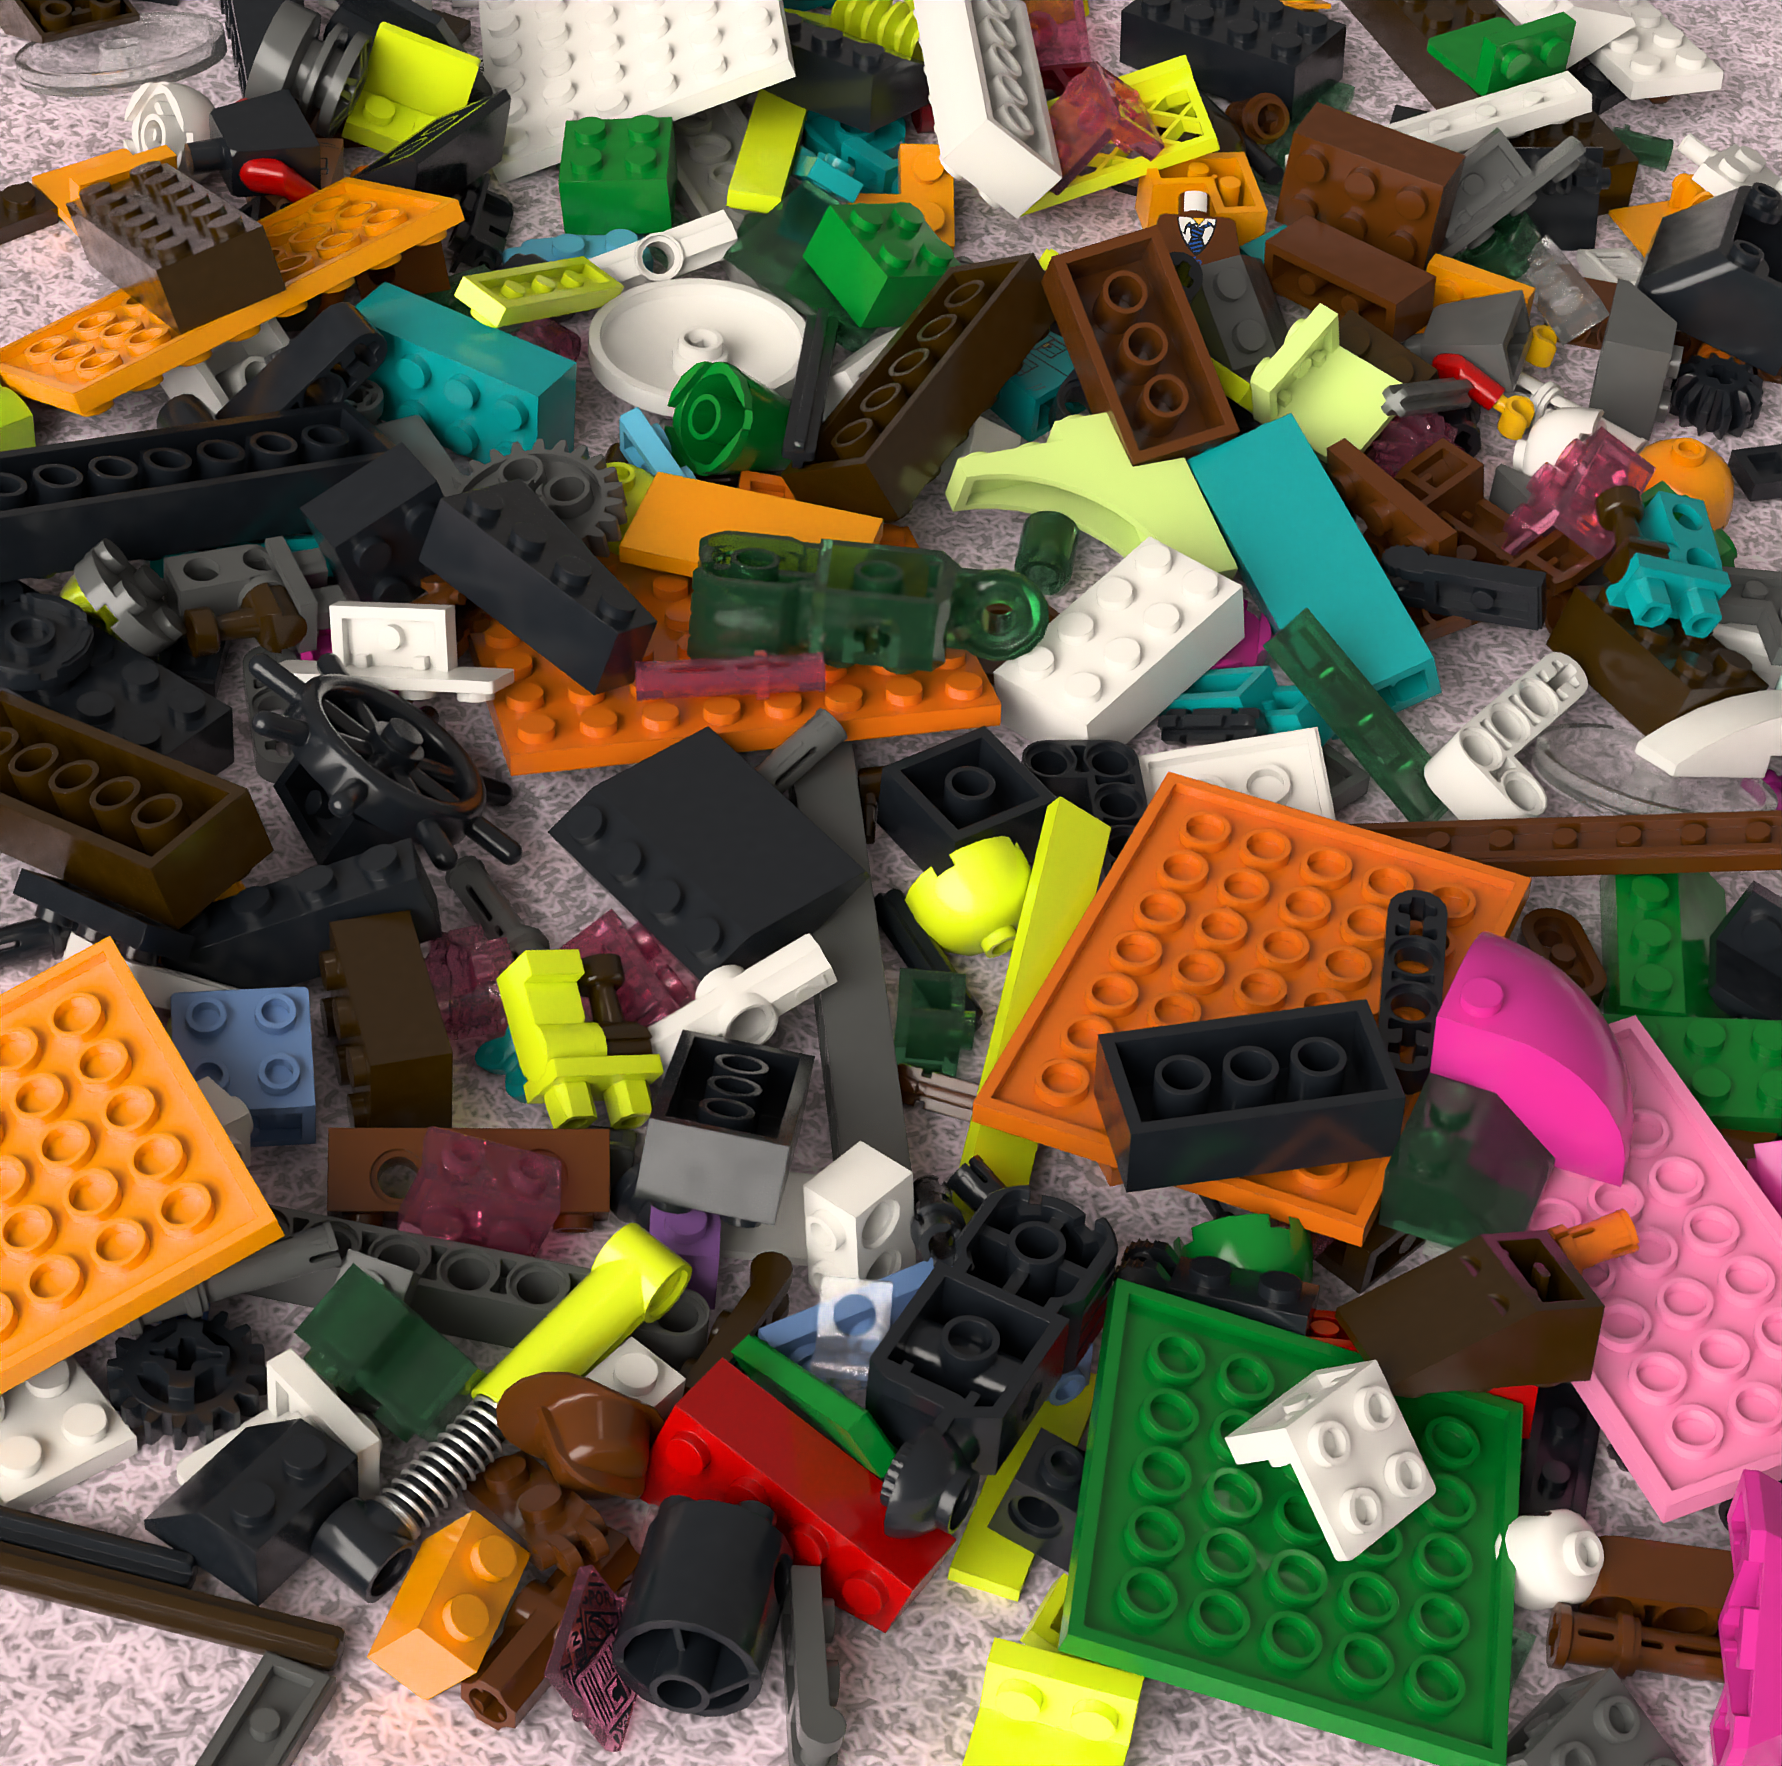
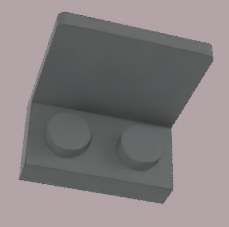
(1588, 1725)

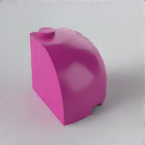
(1544, 1050)

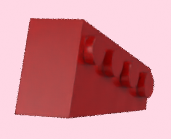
(743, 1444)

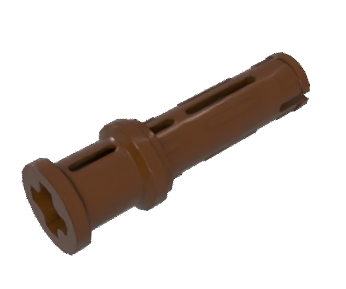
(1629, 1647)

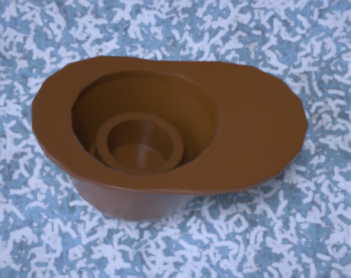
(583, 1431)

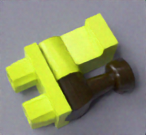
(574, 1059)

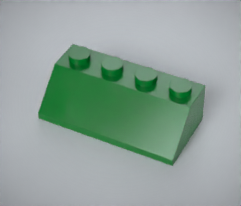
(1659, 943)

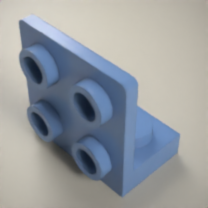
(255, 1050)

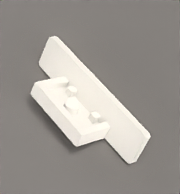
(405, 651)

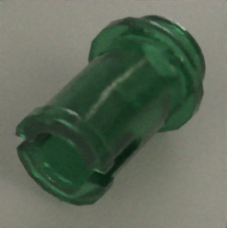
(1650, 150)

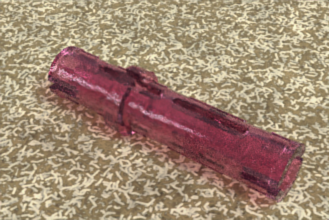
(730, 676)

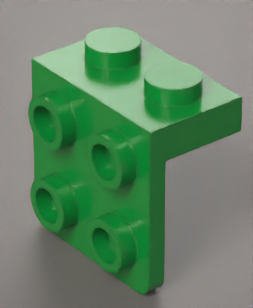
(1504, 55)

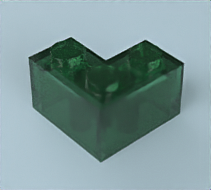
(379, 1343)

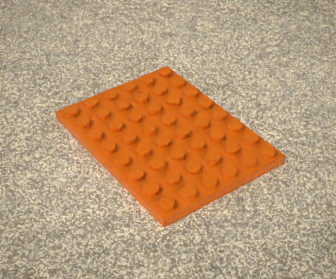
(558, 725)
(1224, 916)

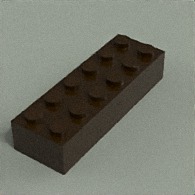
(175, 246)
(926, 389)
(121, 816)

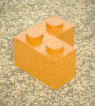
(1222, 176)

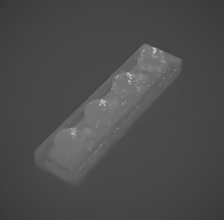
(1561, 292)

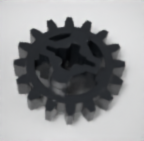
(187, 1378)

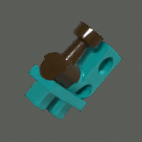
(1660, 562)

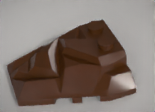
(1453, 488)

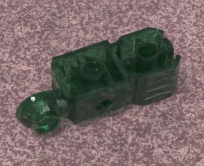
(855, 603)

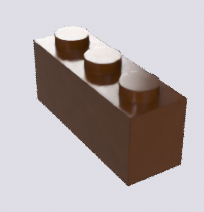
(1329, 267)

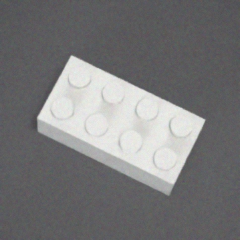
(1123, 649)

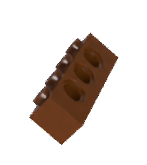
(362, 1155)

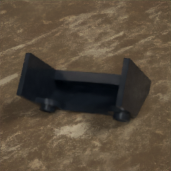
(1722, 273)

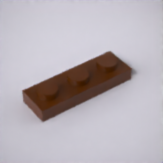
(1386, 504)

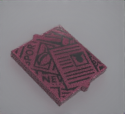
(582, 1660)

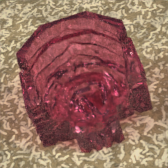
(464, 981)

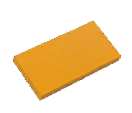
(684, 510)

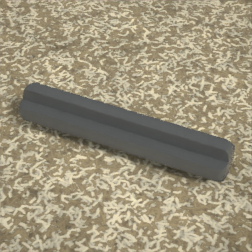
(1426, 397)

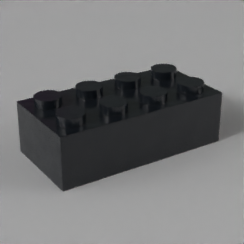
(1239, 46)
(1247, 1095)
(724, 1129)

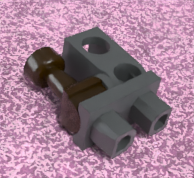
(251, 594)

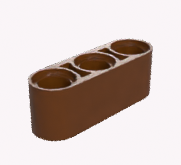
(1662, 1584)

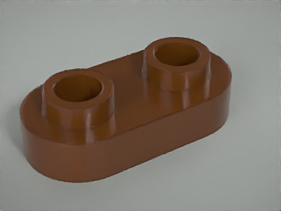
(1568, 948)

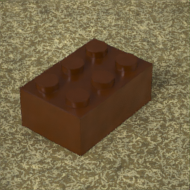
(1370, 183)

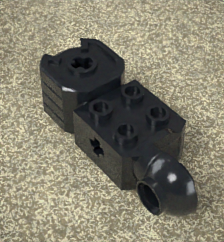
(984, 1351)

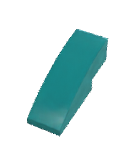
(1254, 687)

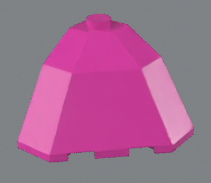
(1749, 1711)

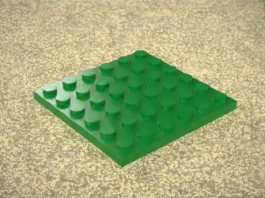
(1226, 1576)

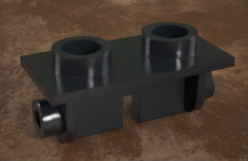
(483, 232)

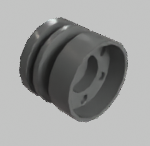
(312, 69)

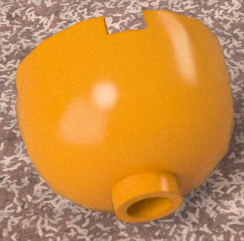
(1693, 471)

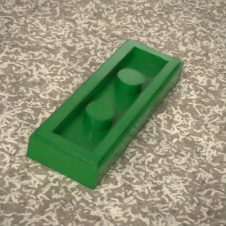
(817, 1404)

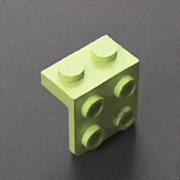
(1322, 386)

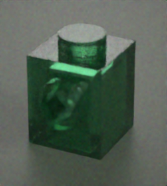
(932, 1020)

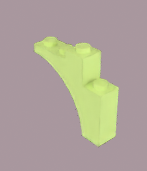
(1094, 484)

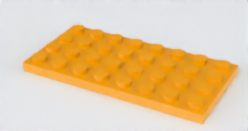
(318, 249)

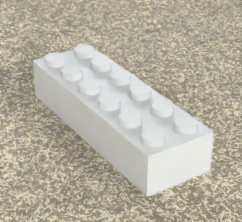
(988, 99)

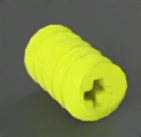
(879, 23)

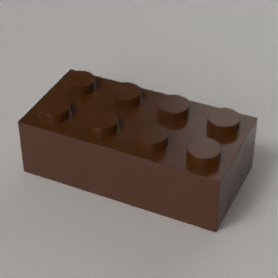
(1139, 347)

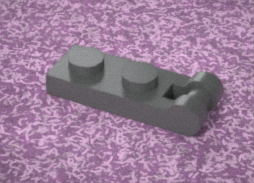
(810, 1679)

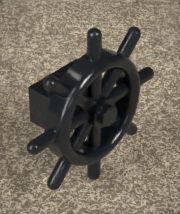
(375, 769)

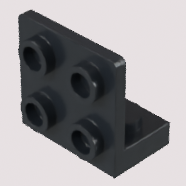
(1748, 957)

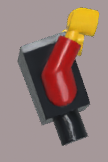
(260, 148)

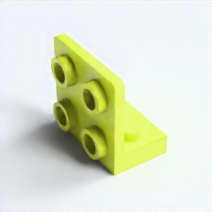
(408, 87)
(1052, 1710)

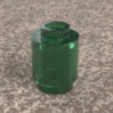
(1047, 550)

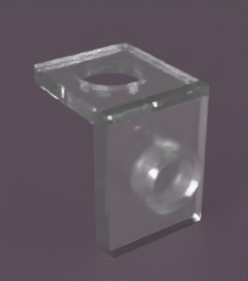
(841, 1356)

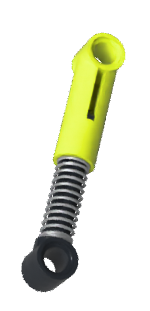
(629, 1283)

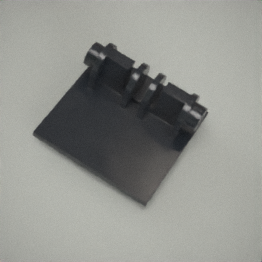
(1569, 207)

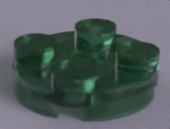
(1506, 248)

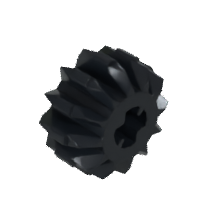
(1716, 396)

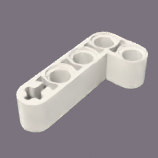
(1478, 766)

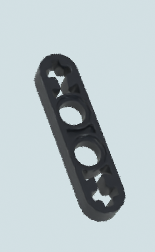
(1412, 990)

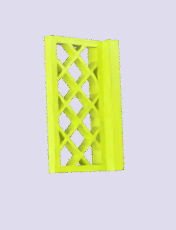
(1172, 104)

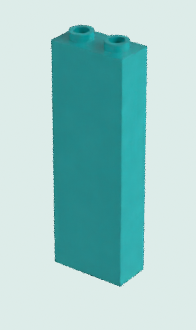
(1306, 551)

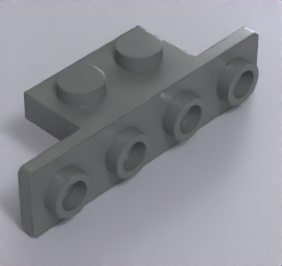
(1500, 183)

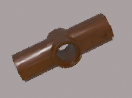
(515, 1665)

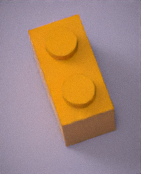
(449, 1605)

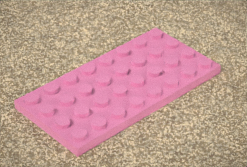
(1695, 1316)

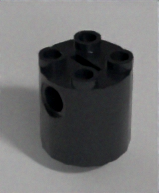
(704, 1606)

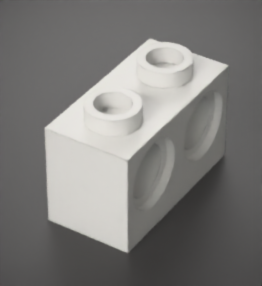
(859, 1217)

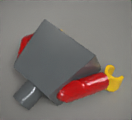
(1487, 345)

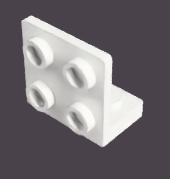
(1346, 1451)

